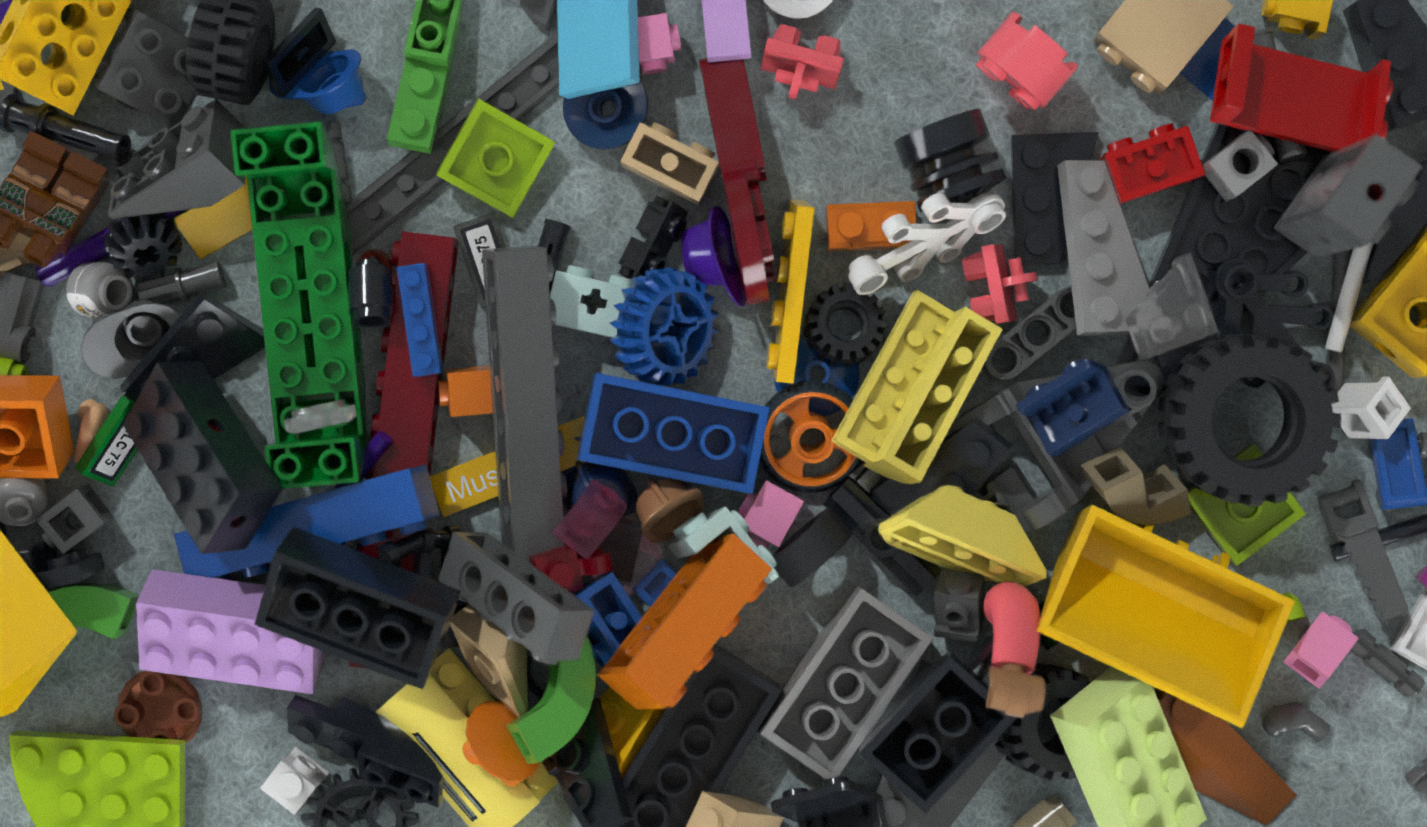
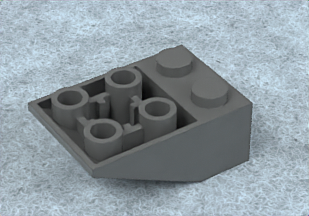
(179, 166)

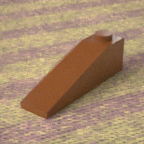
(1223, 762)

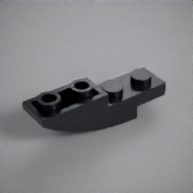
(383, 750)

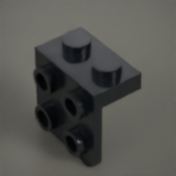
(833, 805)

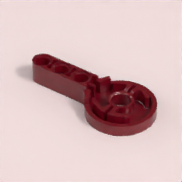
(741, 171)

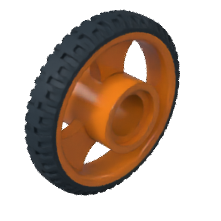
(789, 468)

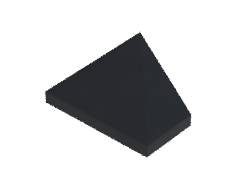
(299, 52)

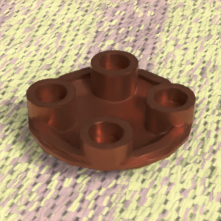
(159, 707)

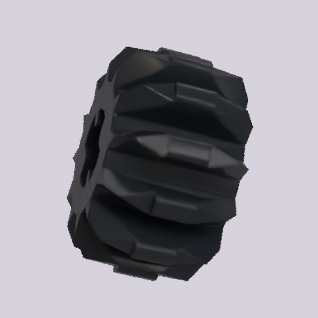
(143, 244)

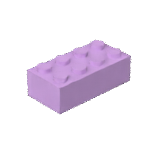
(209, 633)

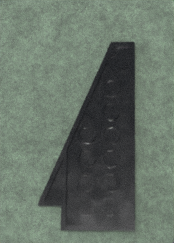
(1227, 230)

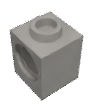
(1222, 173)

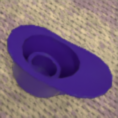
(710, 254)

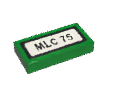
(110, 448)

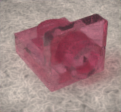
(590, 519)

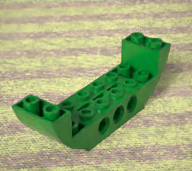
(304, 299)

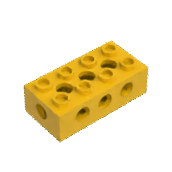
(75, 46)
(1385, 311)

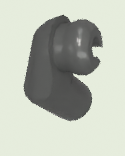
(1294, 717)

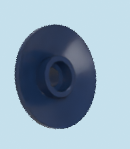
(589, 125)

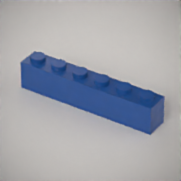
(339, 515)

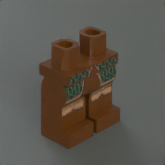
(49, 198)

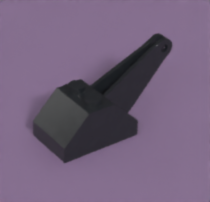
(936, 728)

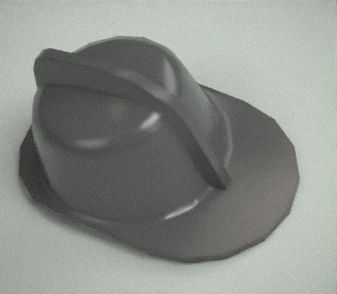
(124, 338)

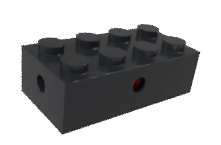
(202, 456)

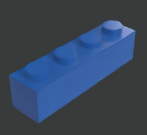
(420, 320)

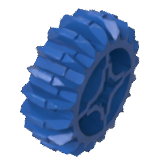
(667, 316)

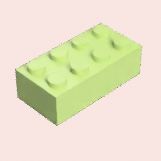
(1126, 755)

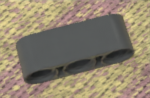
(1015, 339)

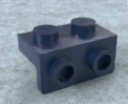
(1073, 405)

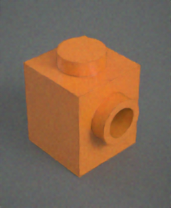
(466, 391)

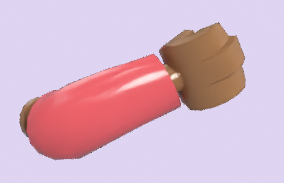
(1015, 648)

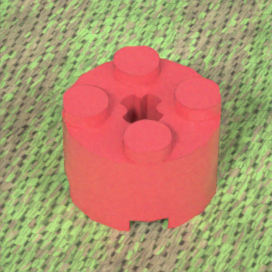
(1025, 61)

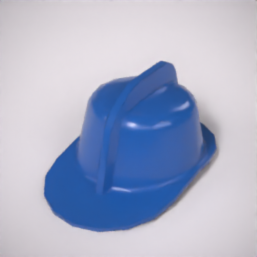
(331, 83)

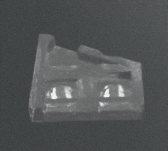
(1172, 312)

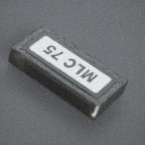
(473, 238)

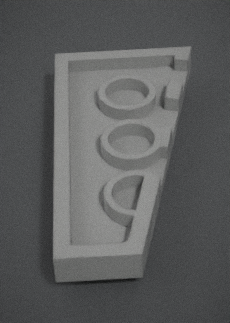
(1100, 250)

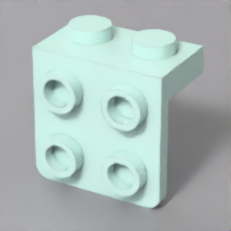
(702, 529)

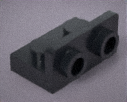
(62, 570)

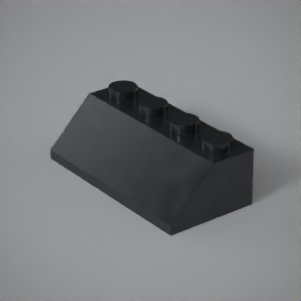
(356, 607)

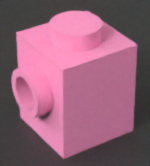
(656, 43)
(769, 513)
(1321, 649)

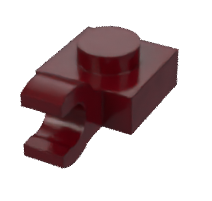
(567, 567)

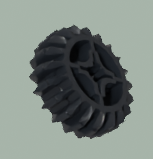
(368, 809)

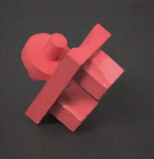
(801, 65)
(992, 265)

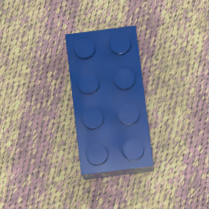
(672, 433)

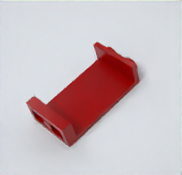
(1297, 95)

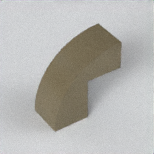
(1137, 496)

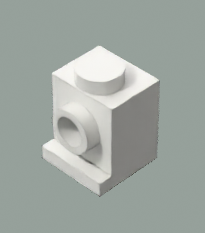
(1370, 409)
(294, 780)

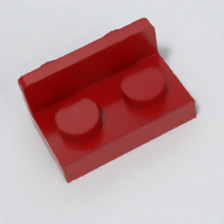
(1152, 164)

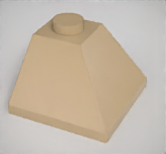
(493, 658)

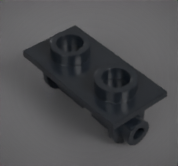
(664, 225)

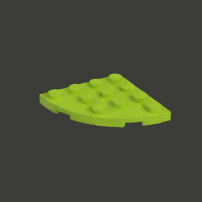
(99, 779)

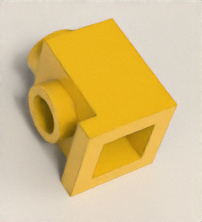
(1297, 15)

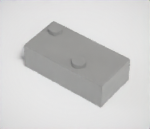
(844, 683)

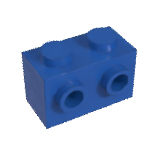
(613, 615)

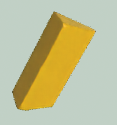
(218, 225)

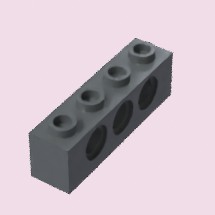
(516, 597)

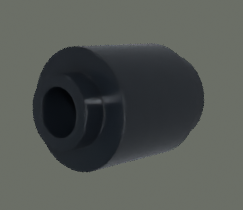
(370, 293)

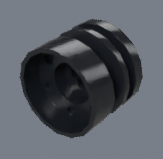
(949, 157)

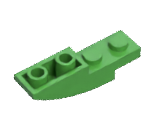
(425, 74)

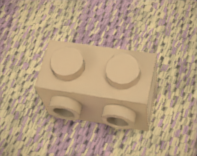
(670, 163)

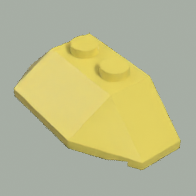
(965, 536)

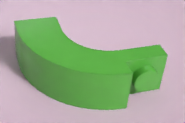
(97, 607)
(560, 710)

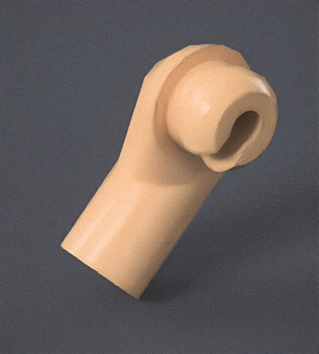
(92, 416)

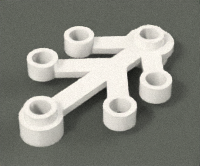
(943, 240)

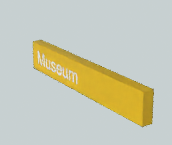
(477, 479)

